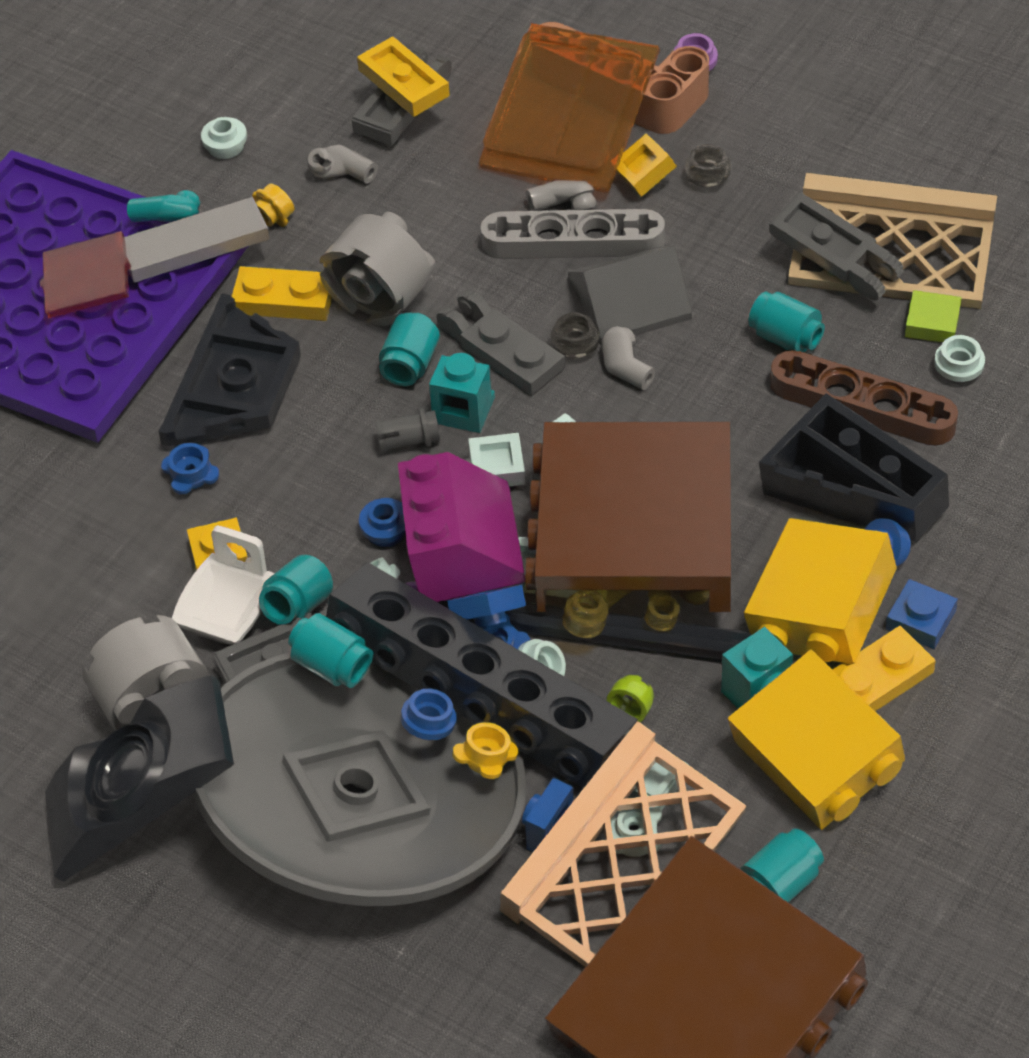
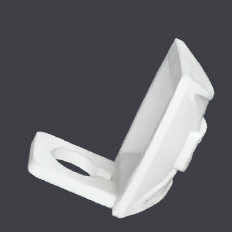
(224, 591)

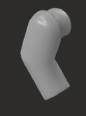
(341, 161)
(559, 192)
(620, 359)

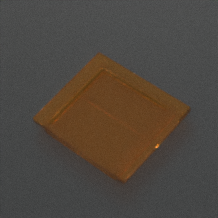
(568, 106)

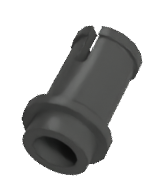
(412, 430)

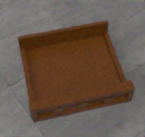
(632, 509)
(710, 973)

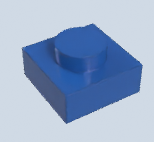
(488, 606)
(922, 613)
(545, 811)

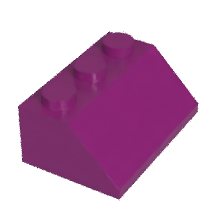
(458, 527)

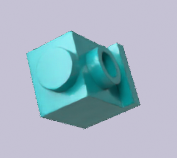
(461, 379)
(753, 666)

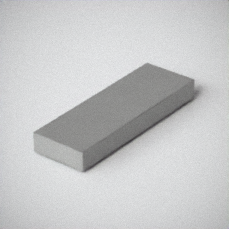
(195, 239)

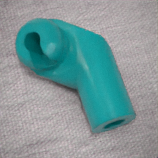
(164, 207)

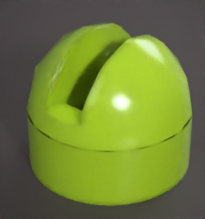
(635, 688)

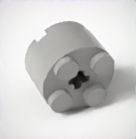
(376, 267)
(137, 663)

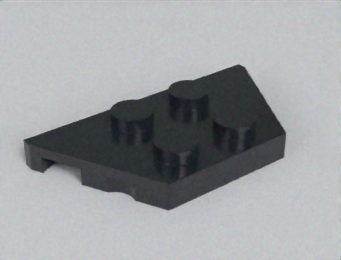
(232, 378)

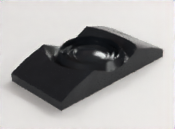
(136, 773)

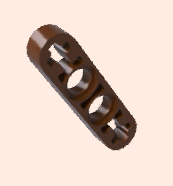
(866, 391)

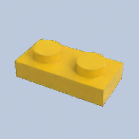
(403, 76)
(281, 293)
(887, 668)

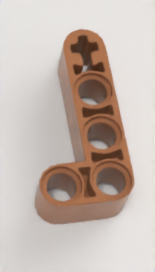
(674, 89)

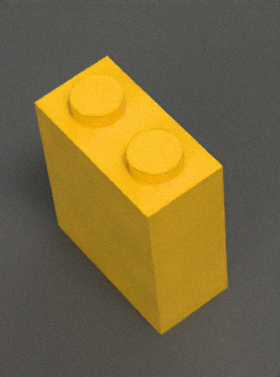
(822, 588)
(817, 740)

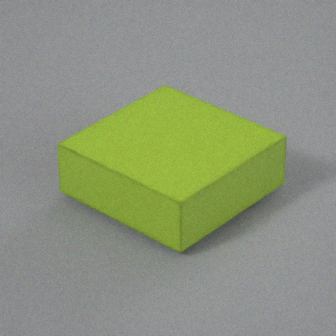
(932, 316)

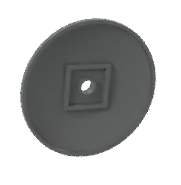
(290, 819)

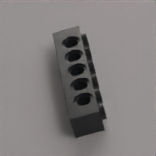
(480, 674)

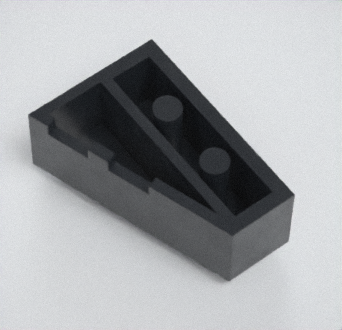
(853, 471)

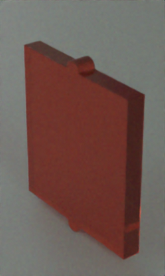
(85, 274)

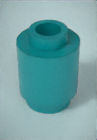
(786, 322)
(408, 348)
(295, 589)
(330, 650)
(786, 863)

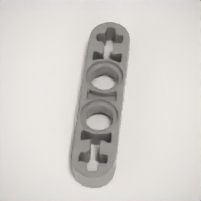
(572, 226)

